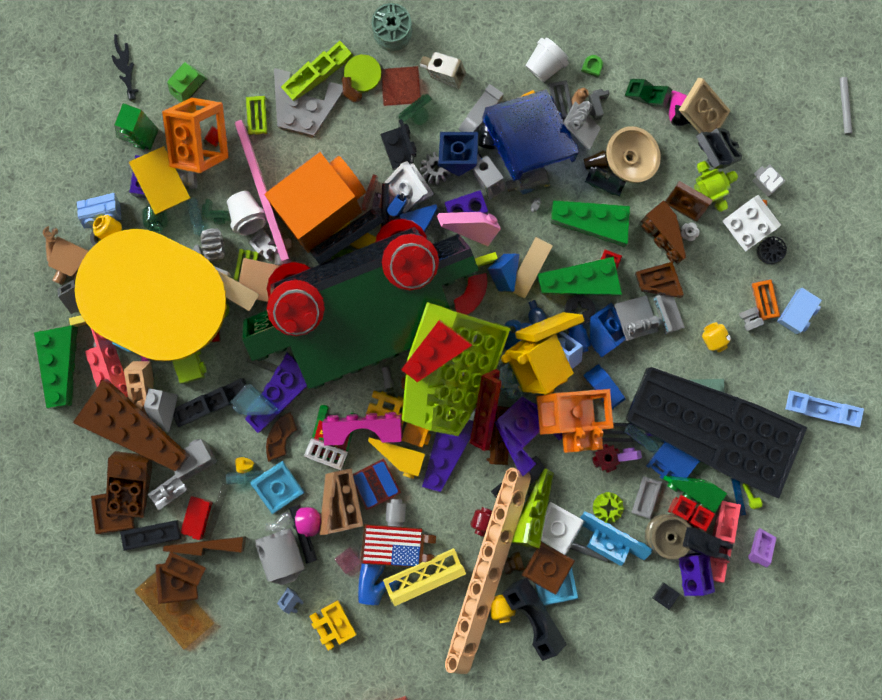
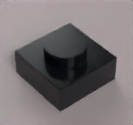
(666, 595)

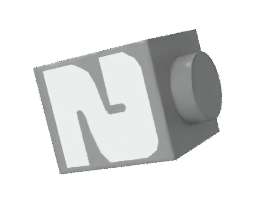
(768, 179)

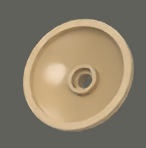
(641, 149)

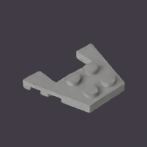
(305, 113)

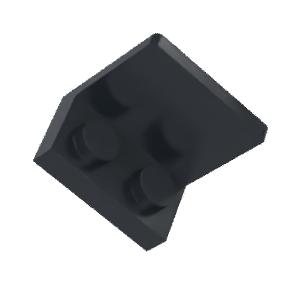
(398, 145)

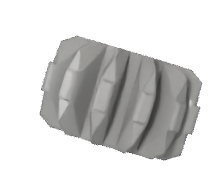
(429, 172)
(212, 244)

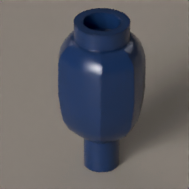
(536, 313)

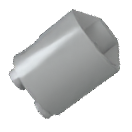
(280, 557)

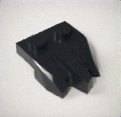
(719, 148)

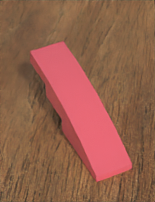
(725, 529)

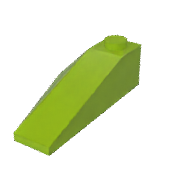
(533, 514)

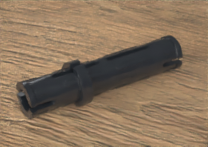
(305, 542)

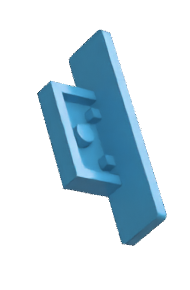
(612, 542)

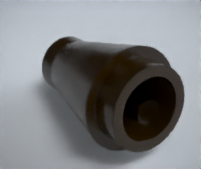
(598, 159)

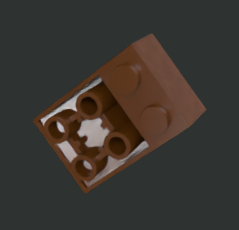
(665, 229)
(125, 473)

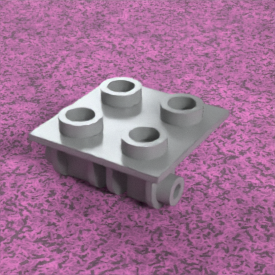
(582, 124)
(637, 318)

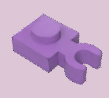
(629, 454)

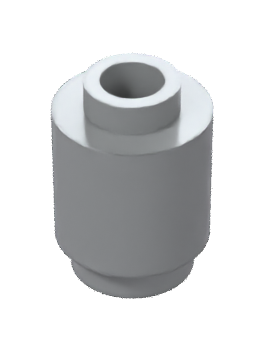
(395, 512)

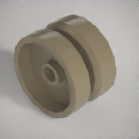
(657, 536)

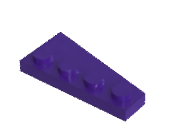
(280, 391)
(444, 457)

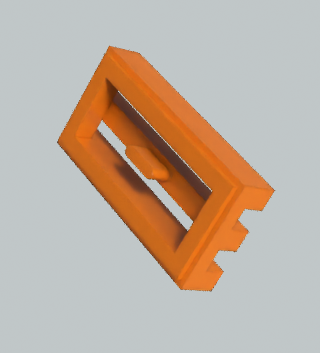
(766, 304)

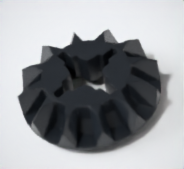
(585, 302)

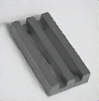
(567, 94)

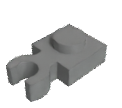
(263, 244)

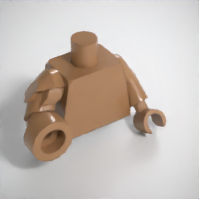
(62, 256)

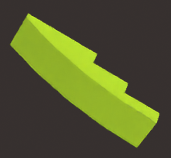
(317, 71)

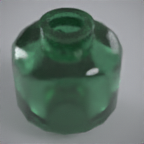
(154, 222)

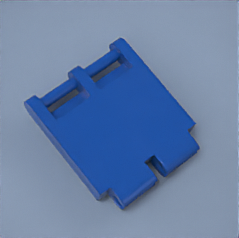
(672, 462)

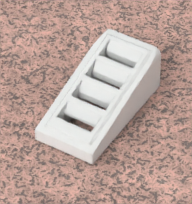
(311, 445)

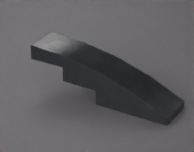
(207, 403)

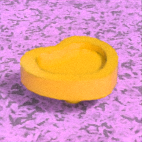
(243, 465)

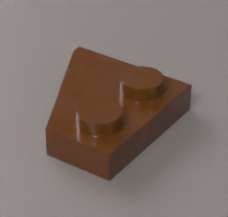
(660, 280)

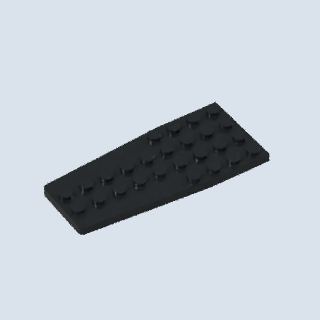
(718, 429)

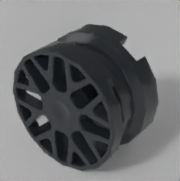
(771, 250)

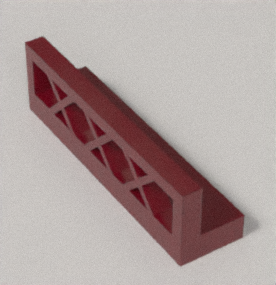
(486, 410)

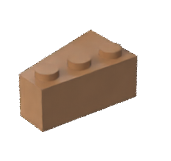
(340, 503)

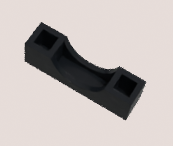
(547, 638)

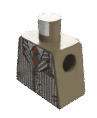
(444, 69)

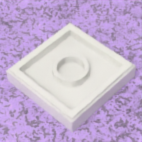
(560, 528)

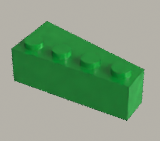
(135, 127)
(593, 219)
(589, 278)
(57, 364)

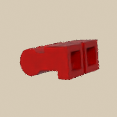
(685, 509)

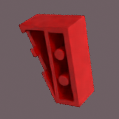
(435, 350)

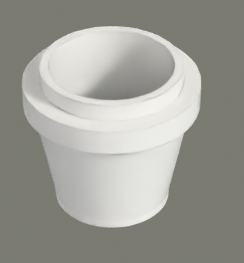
(546, 59)
(245, 213)

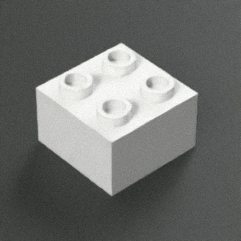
(751, 223)

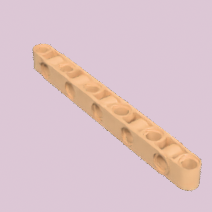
(487, 571)

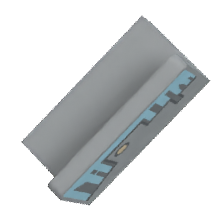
(668, 313)

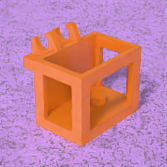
(184, 135)
(574, 417)

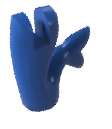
(367, 590)

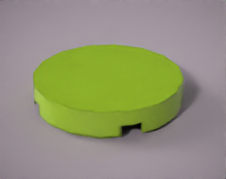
(364, 72)

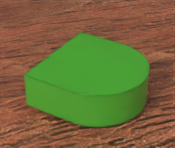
(592, 65)

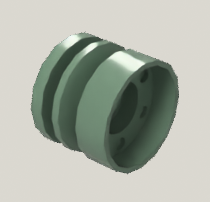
(392, 37)

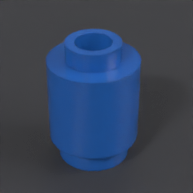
(580, 335)

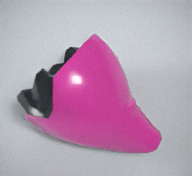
(675, 115)

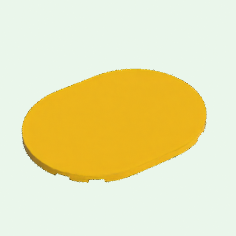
(150, 295)

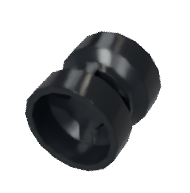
(486, 140)

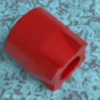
(212, 136)

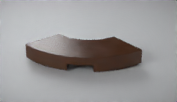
(279, 435)

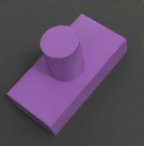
(762, 548)

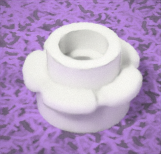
(689, 236)

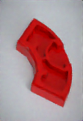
(473, 295)

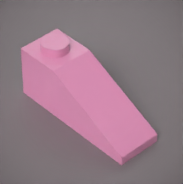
(472, 225)

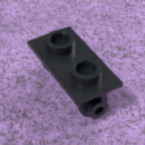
(597, 178)

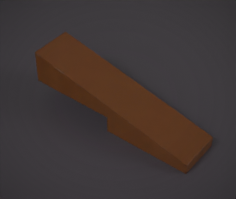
(233, 544)

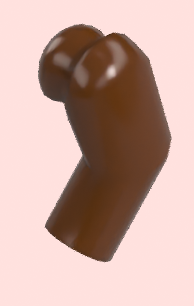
(349, 92)

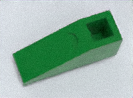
(699, 490)

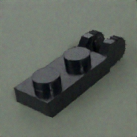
(706, 544)

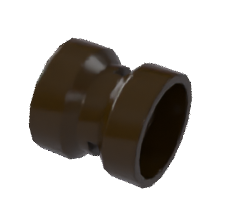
(513, 563)

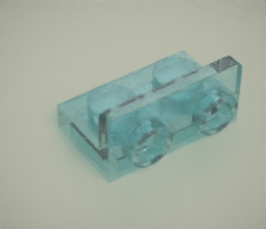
(509, 383)

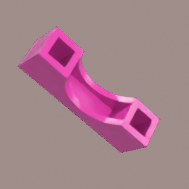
(386, 427)

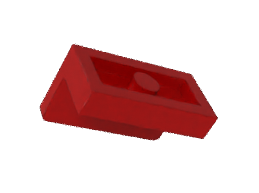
(196, 517)

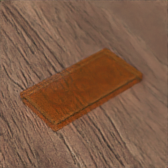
(181, 619)

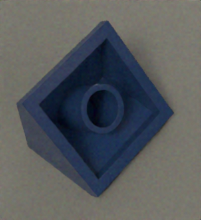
(458, 151)

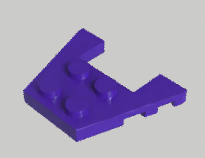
(517, 429)

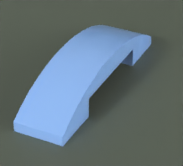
(824, 409)

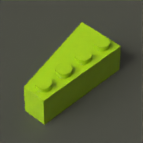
(190, 368)

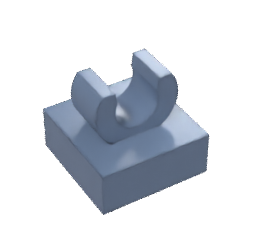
(289, 600)

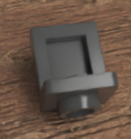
(594, 99)

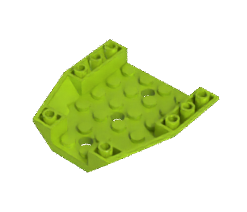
(434, 396)

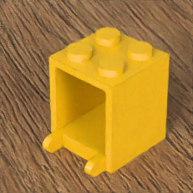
(539, 364)

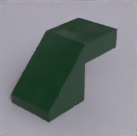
(645, 92)

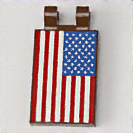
(394, 545)

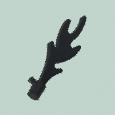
(122, 65)

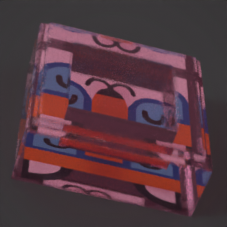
(347, 560)

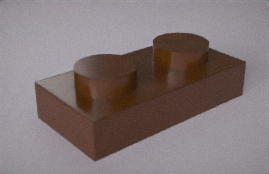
(183, 569)

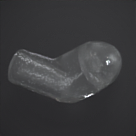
(280, 524)

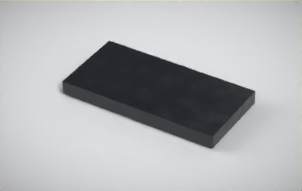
(346, 236)

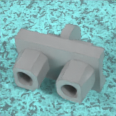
(167, 492)

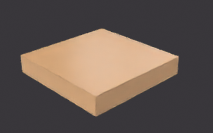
(255, 276)

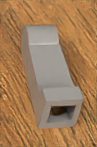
(474, 118)

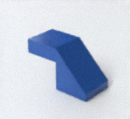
(601, 380)

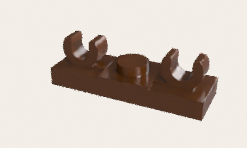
(498, 449)

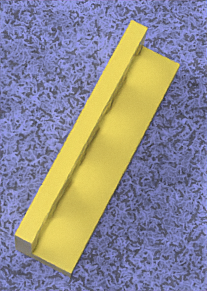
(425, 584)

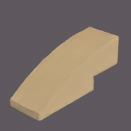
(531, 266)

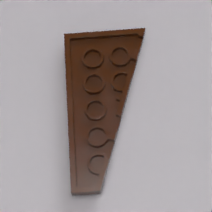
(122, 422)

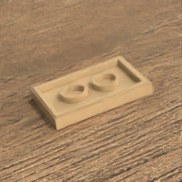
(704, 108)

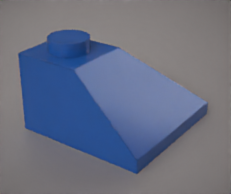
(606, 330)

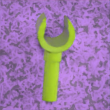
(754, 503)

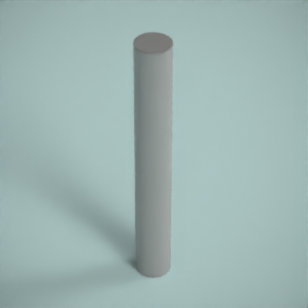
(845, 105)

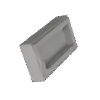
(646, 497)

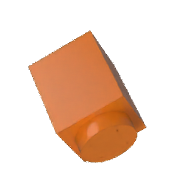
(317, 199)

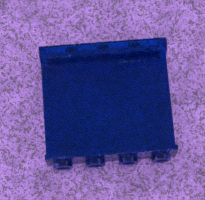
(529, 133)

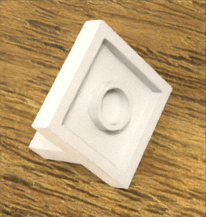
(409, 181)

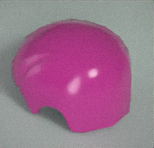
(308, 521)

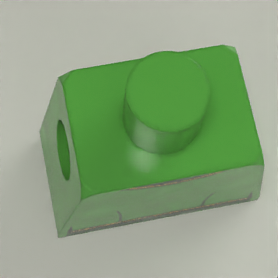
(185, 82)

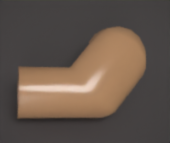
(580, 96)

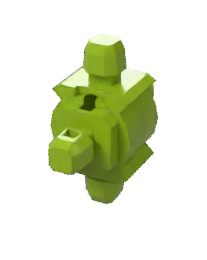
(714, 184)

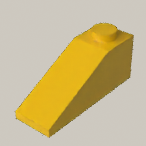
(402, 458)

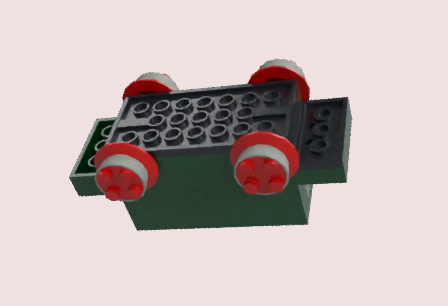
(358, 303)

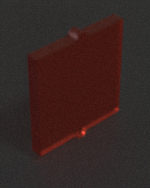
(369, 193)

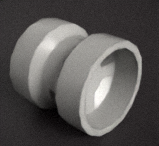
(188, 178)
(749, 314)

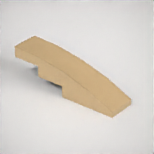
(238, 293)

